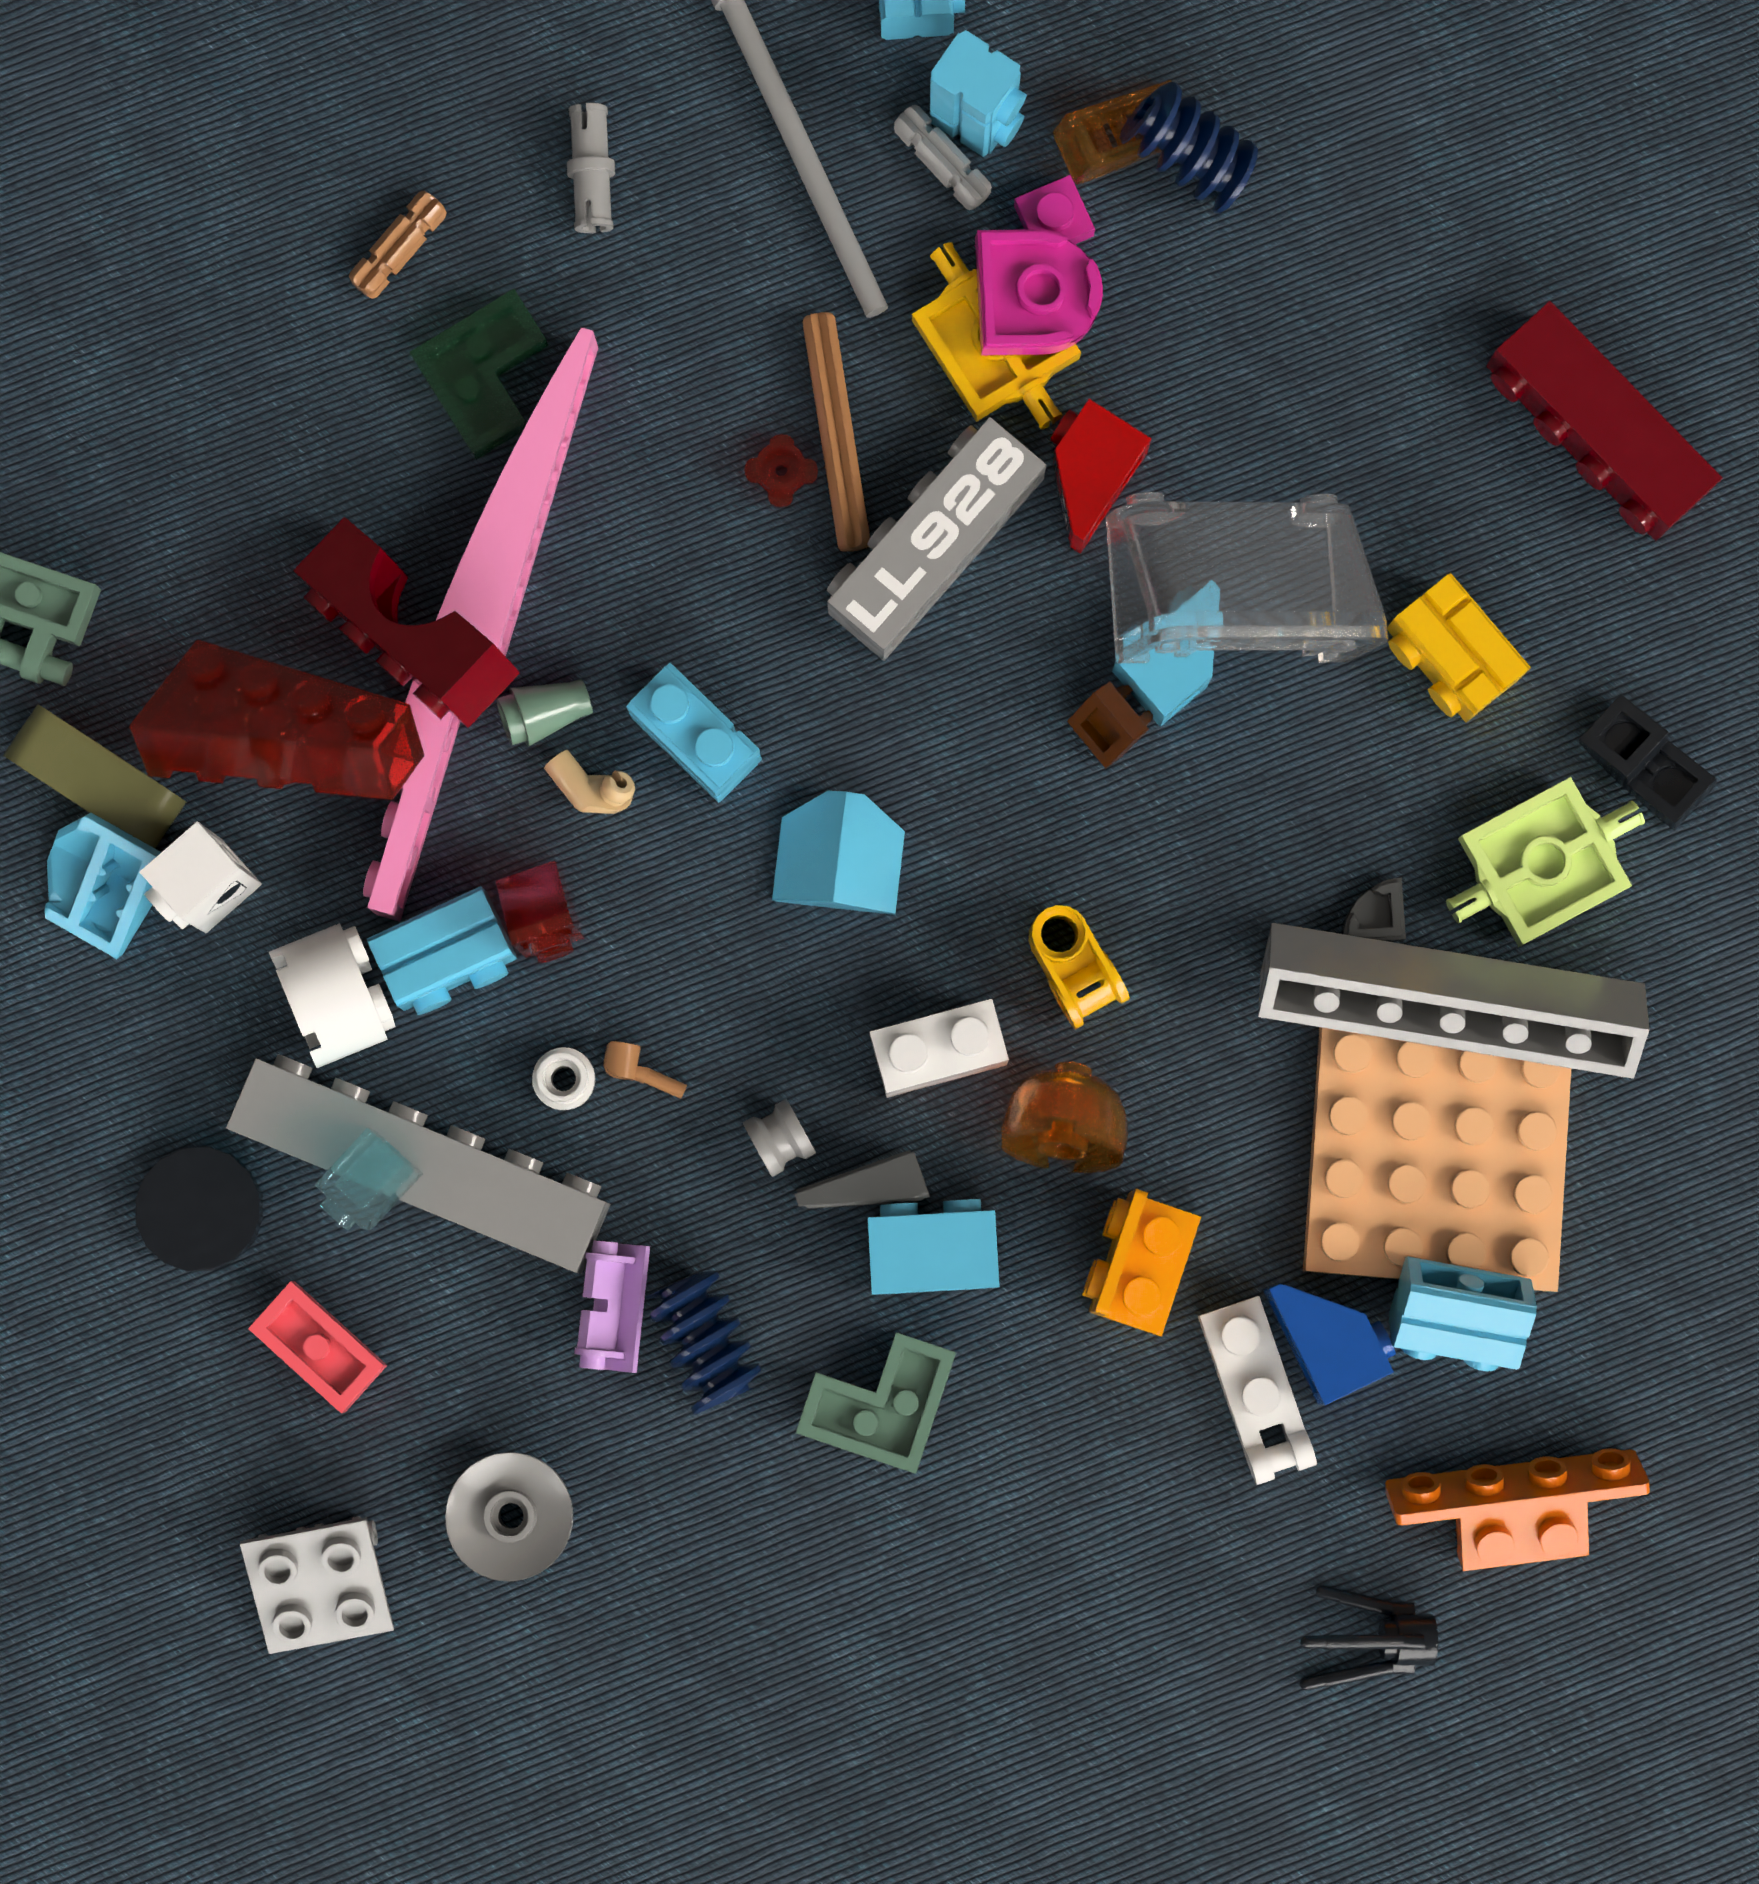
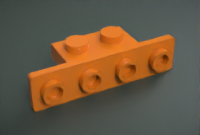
(1520, 1508)

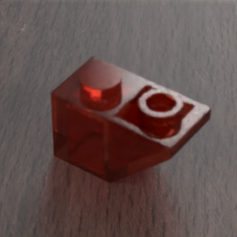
(539, 912)

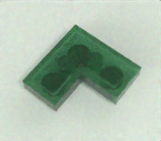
(465, 369)

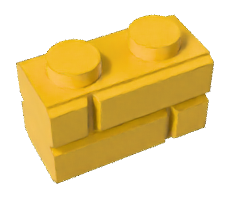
(1455, 649)

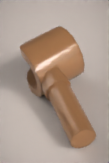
(622, 1063)

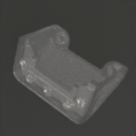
(1241, 579)

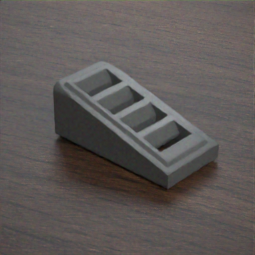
(881, 1182)

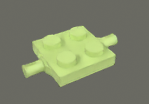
(1545, 861)

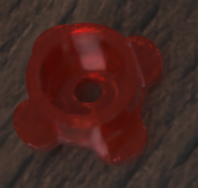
(781, 453)

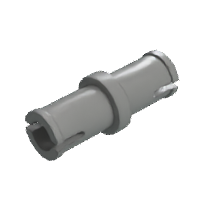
(590, 168)

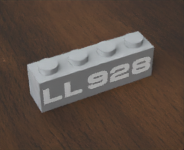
(935, 537)

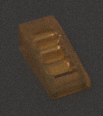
(1085, 141)

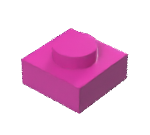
(1056, 209)

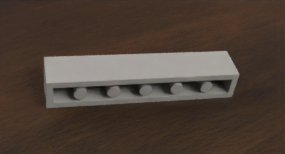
(1453, 1000)
(458, 1179)

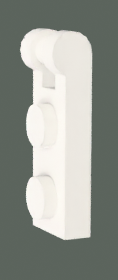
(1256, 1387)

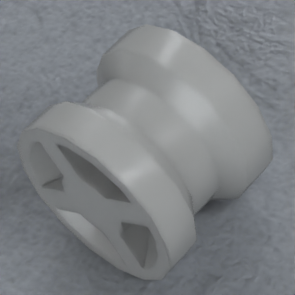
(779, 1137)

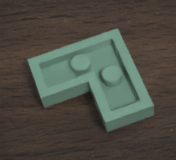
(884, 1423)

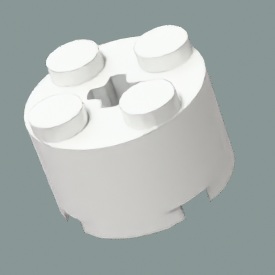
(331, 995)

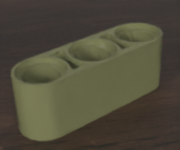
(94, 777)

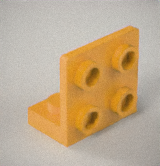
(1142, 1263)

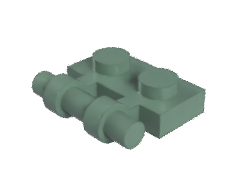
(52, 608)

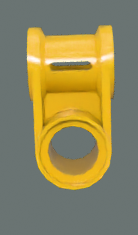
(1076, 968)

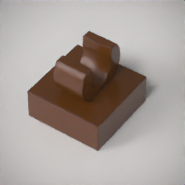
(1109, 723)

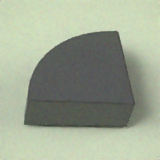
(1378, 913)

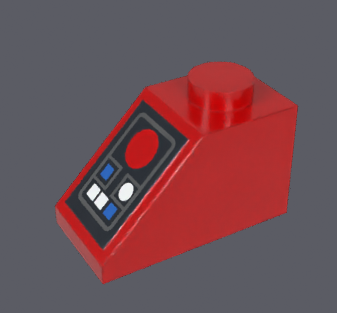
(1093, 466)

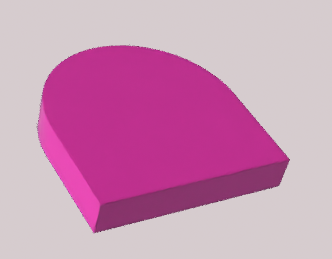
(1034, 291)

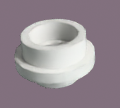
(549, 1065)

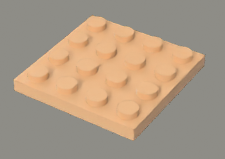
(1435, 1160)

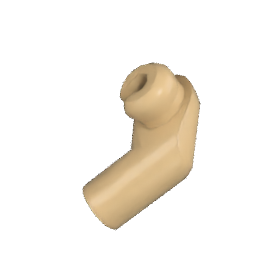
(590, 792)

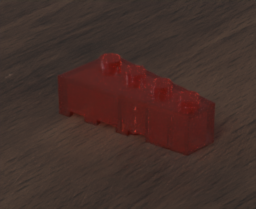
(275, 724)

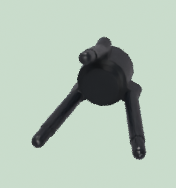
(1405, 1640)

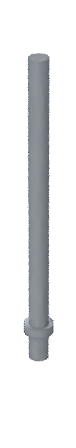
(803, 155)

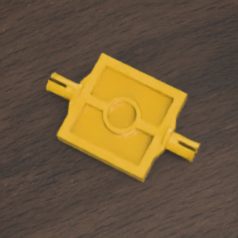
(983, 381)

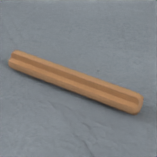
(836, 431)

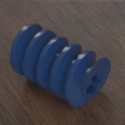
(1194, 143)
(704, 1340)

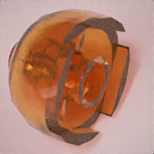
(1066, 1117)

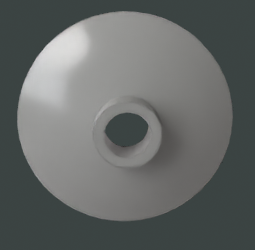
(476, 1521)

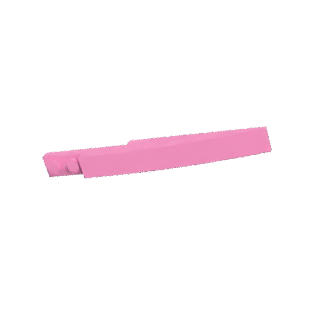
(489, 596)

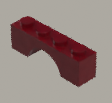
(447, 657)

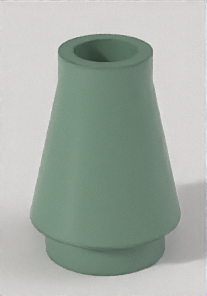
(541, 710)

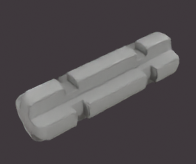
(942, 157)

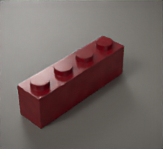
(1601, 422)

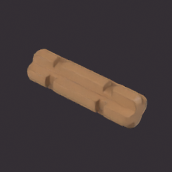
(397, 244)

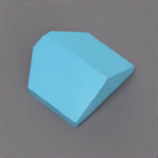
(839, 855)
(98, 883)

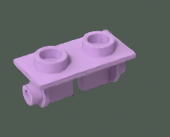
(613, 1329)

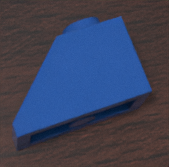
(1331, 1342)

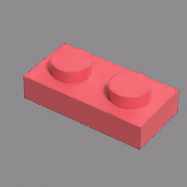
(317, 1347)

